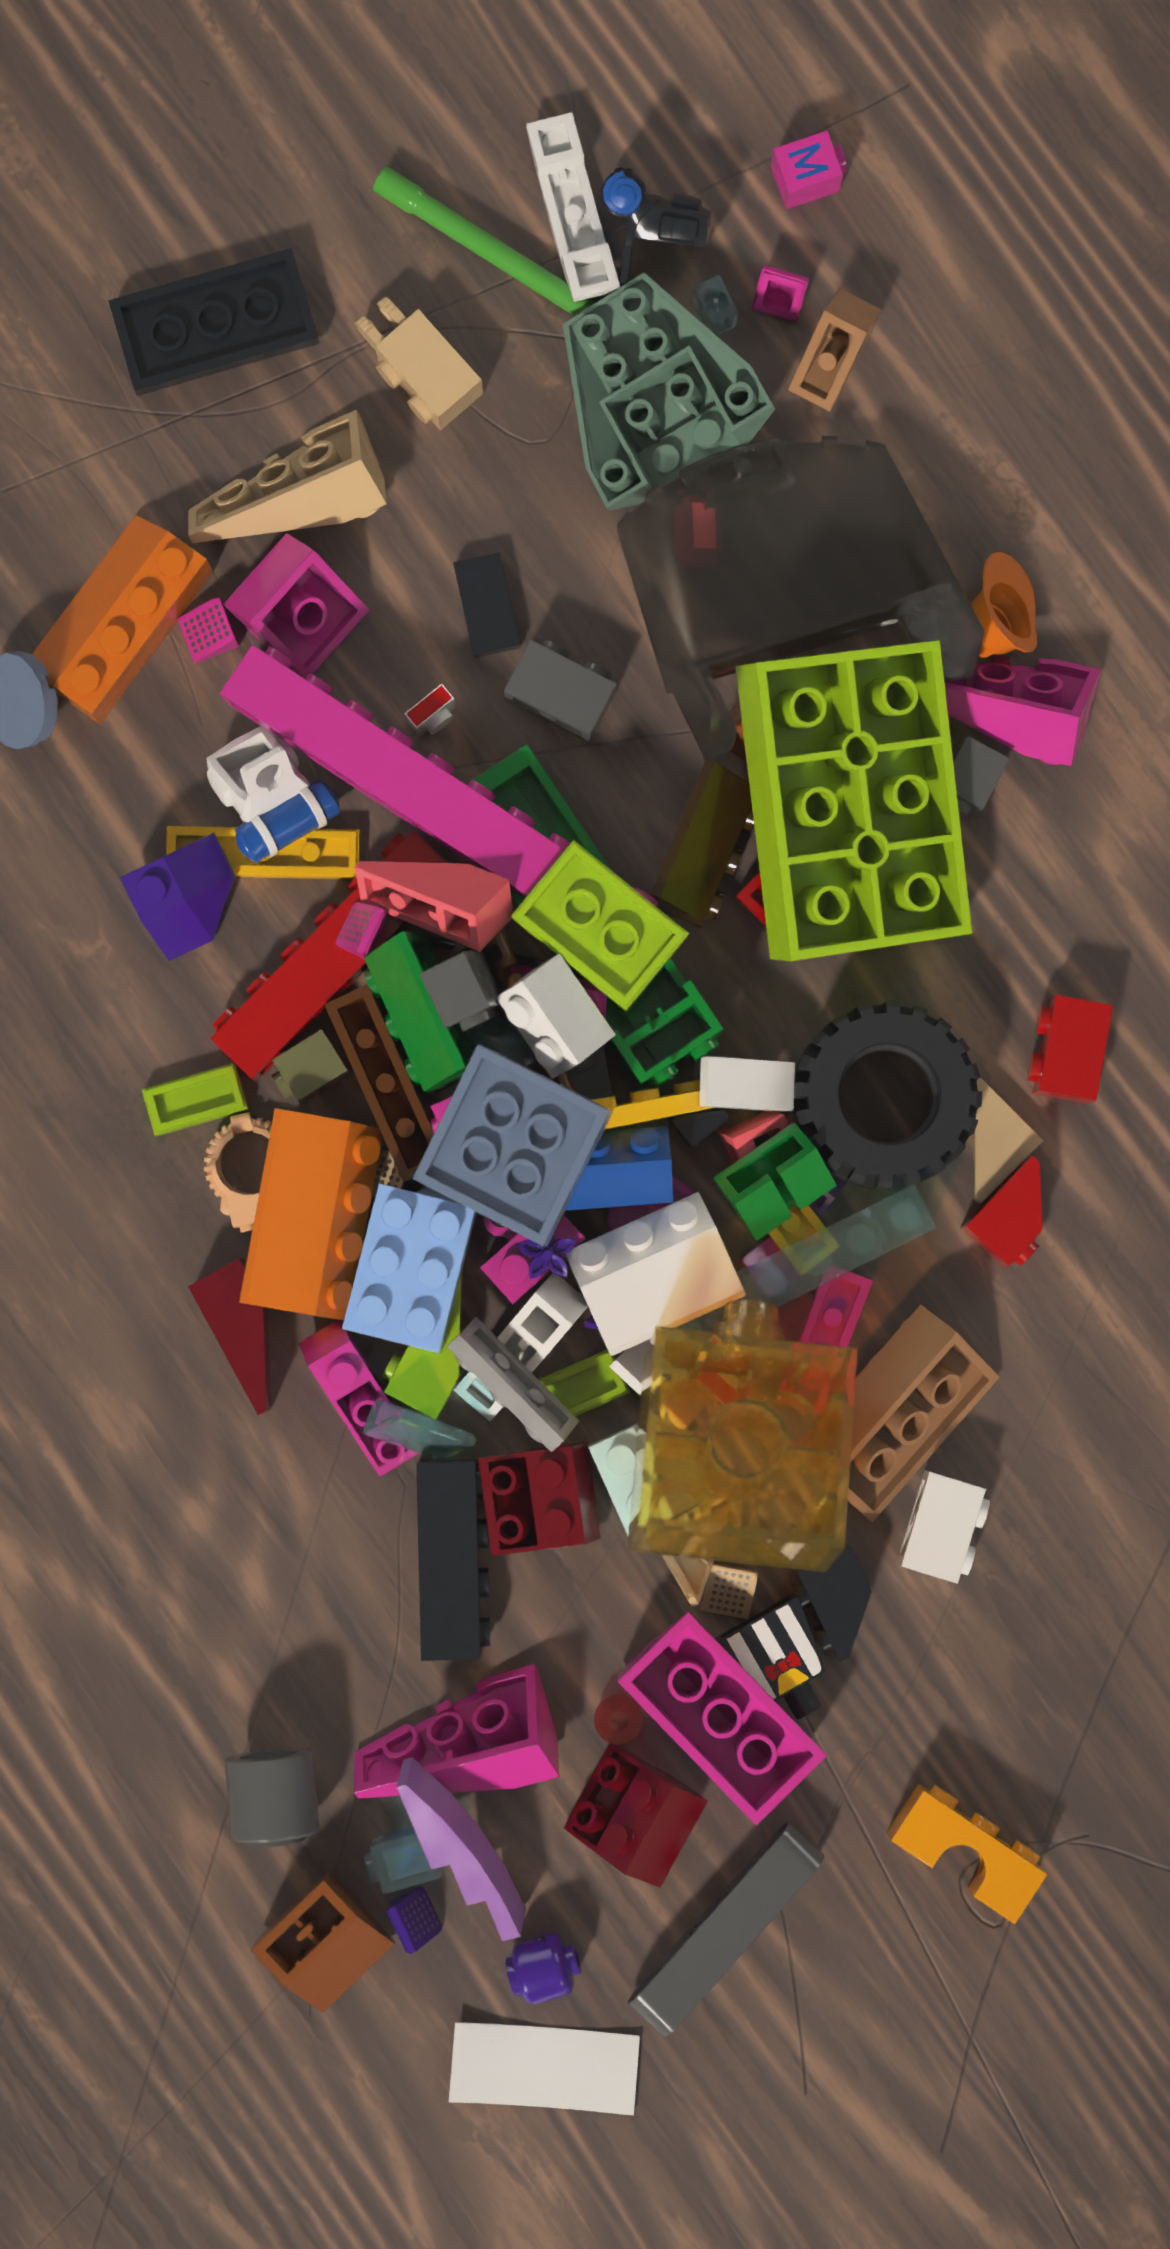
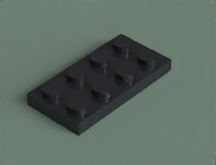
(213, 322)

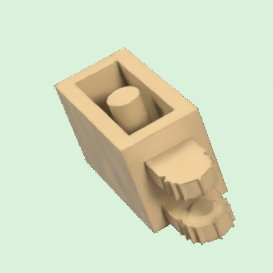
(422, 365)

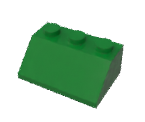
(434, 1052)

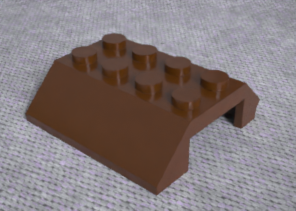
(378, 1062)

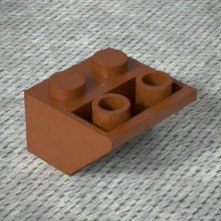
(322, 1943)

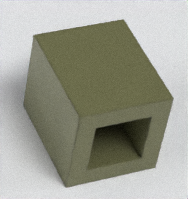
(309, 1068)

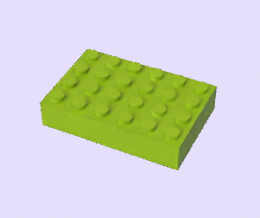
(854, 800)

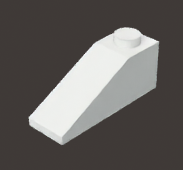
(530, 1336)

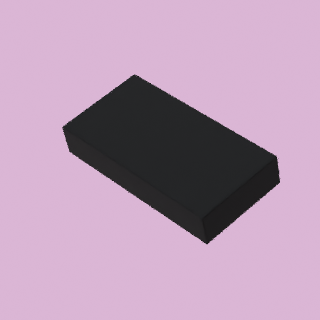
(486, 605)

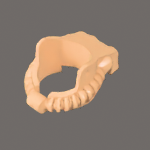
(234, 1203)

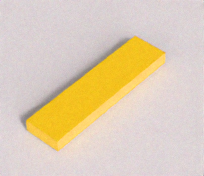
(315, 855)

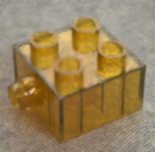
(743, 1444)

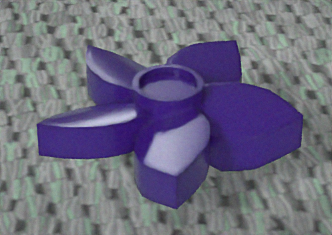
(547, 1255)

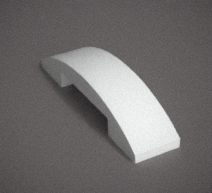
(571, 207)

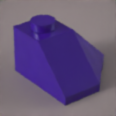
(182, 895)

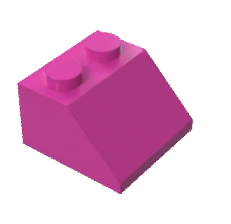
(296, 605)

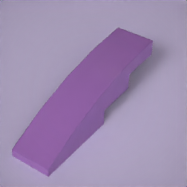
(456, 1840)

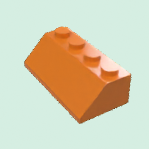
(121, 616)
(311, 1214)

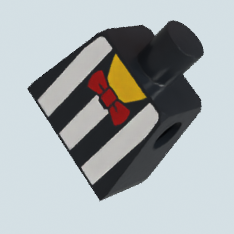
(779, 1653)

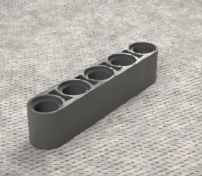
(726, 1929)

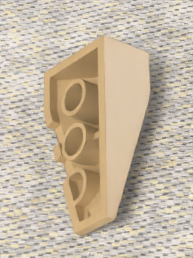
(315, 486)

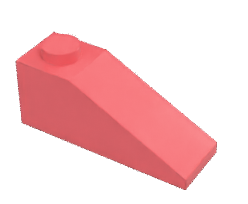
(439, 897)

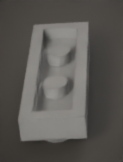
(513, 1384)

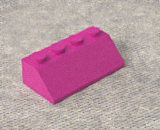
(721, 1717)

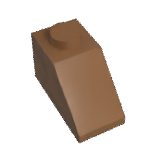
(834, 349)

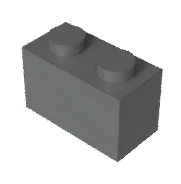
(561, 689)
(463, 990)

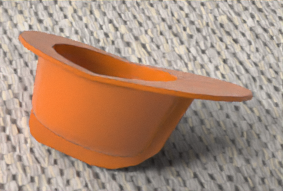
(1005, 607)

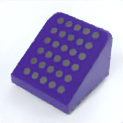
(414, 1919)

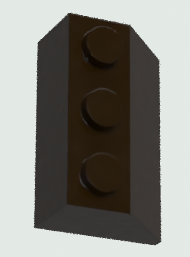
(704, 846)

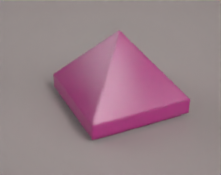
(780, 293)

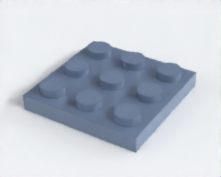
(512, 1145)

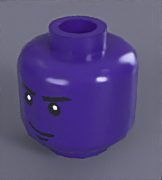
(542, 1968)

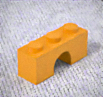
(1005, 1873)

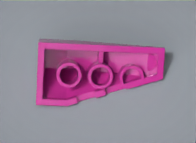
(1028, 708)
(480, 1743)

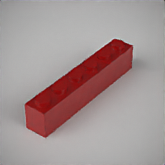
(312, 975)

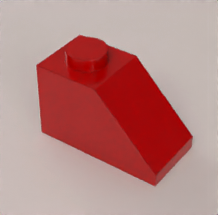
(1010, 1216)

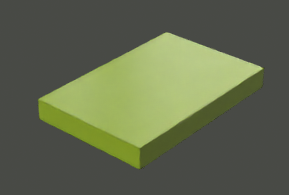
(600, 925)

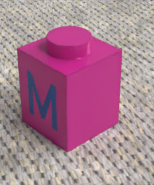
(808, 169)

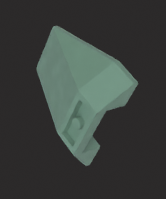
(655, 391)

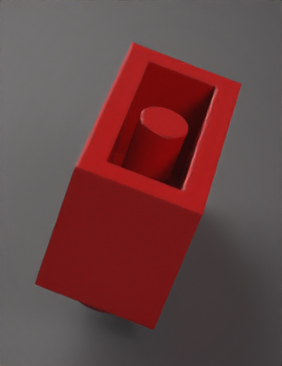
(1070, 1049)

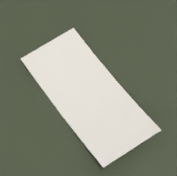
(544, 2067)

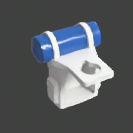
(269, 793)

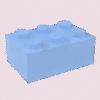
(409, 1268)

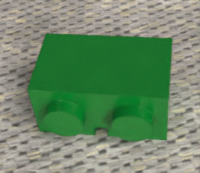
(774, 1180)

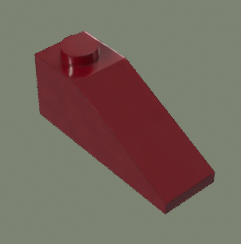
(238, 1329)

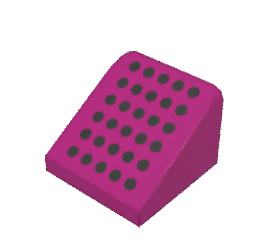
(207, 631)
(362, 929)

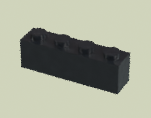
(450, 1560)

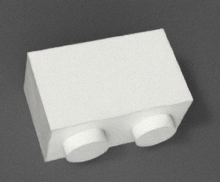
(555, 1016)
(943, 1527)

